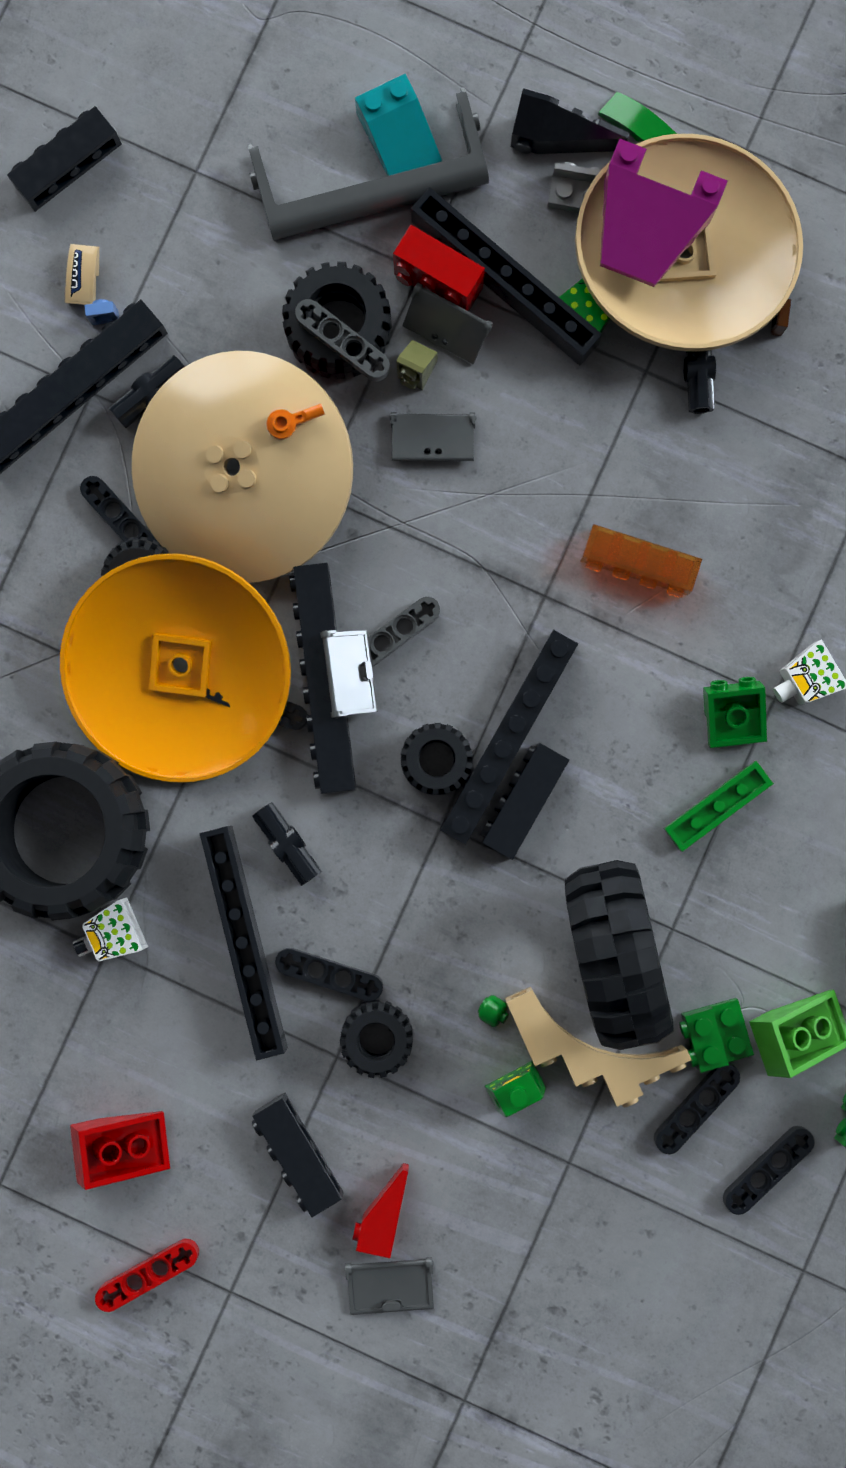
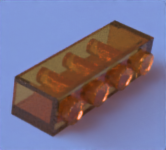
(640, 560)

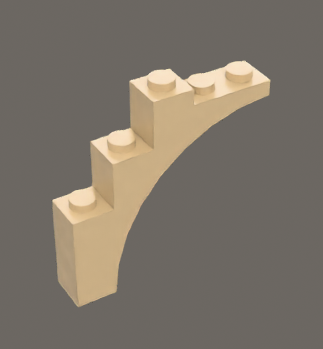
(584, 1062)

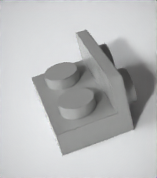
(570, 185)

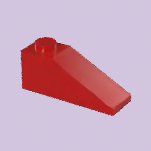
(381, 1218)

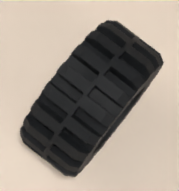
(331, 285)

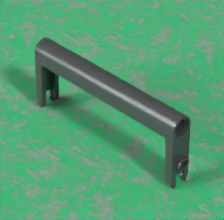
(377, 194)

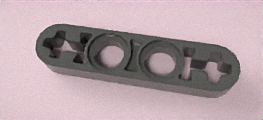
(344, 338)
(396, 639)

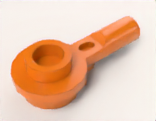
(282, 423)

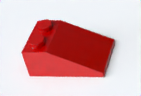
(119, 1148)

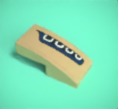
(81, 274)

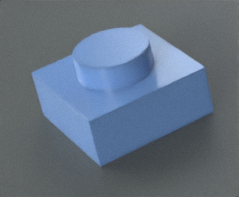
(101, 312)

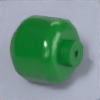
(493, 1011)

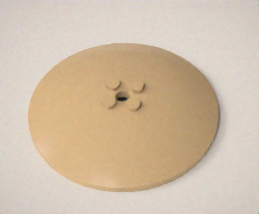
(737, 265)
(286, 490)

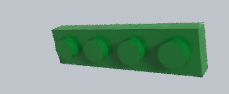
(718, 806)

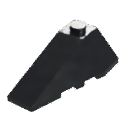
(550, 129)

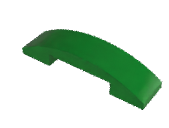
(634, 118)

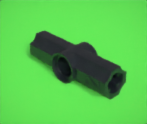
(699, 374)
(143, 389)
(286, 843)

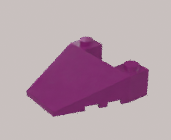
(650, 222)

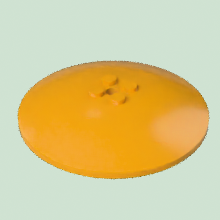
(124, 679)

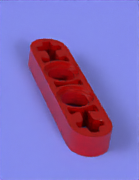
(145, 1272)

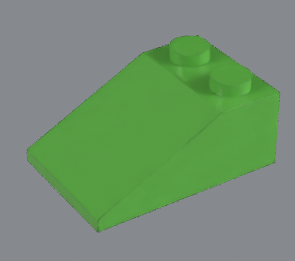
(800, 1034)

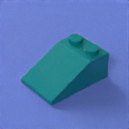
(397, 126)

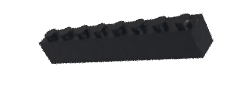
(507, 277)
(77, 380)
(331, 735)
(509, 737)
(244, 942)

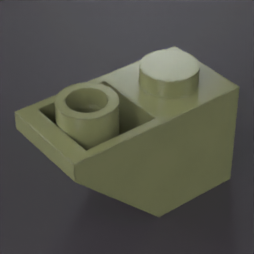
(416, 365)

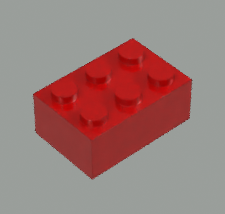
(437, 268)

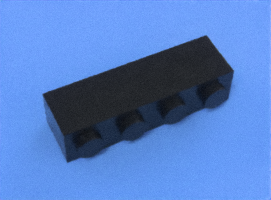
(64, 158)
(524, 801)
(297, 1155)

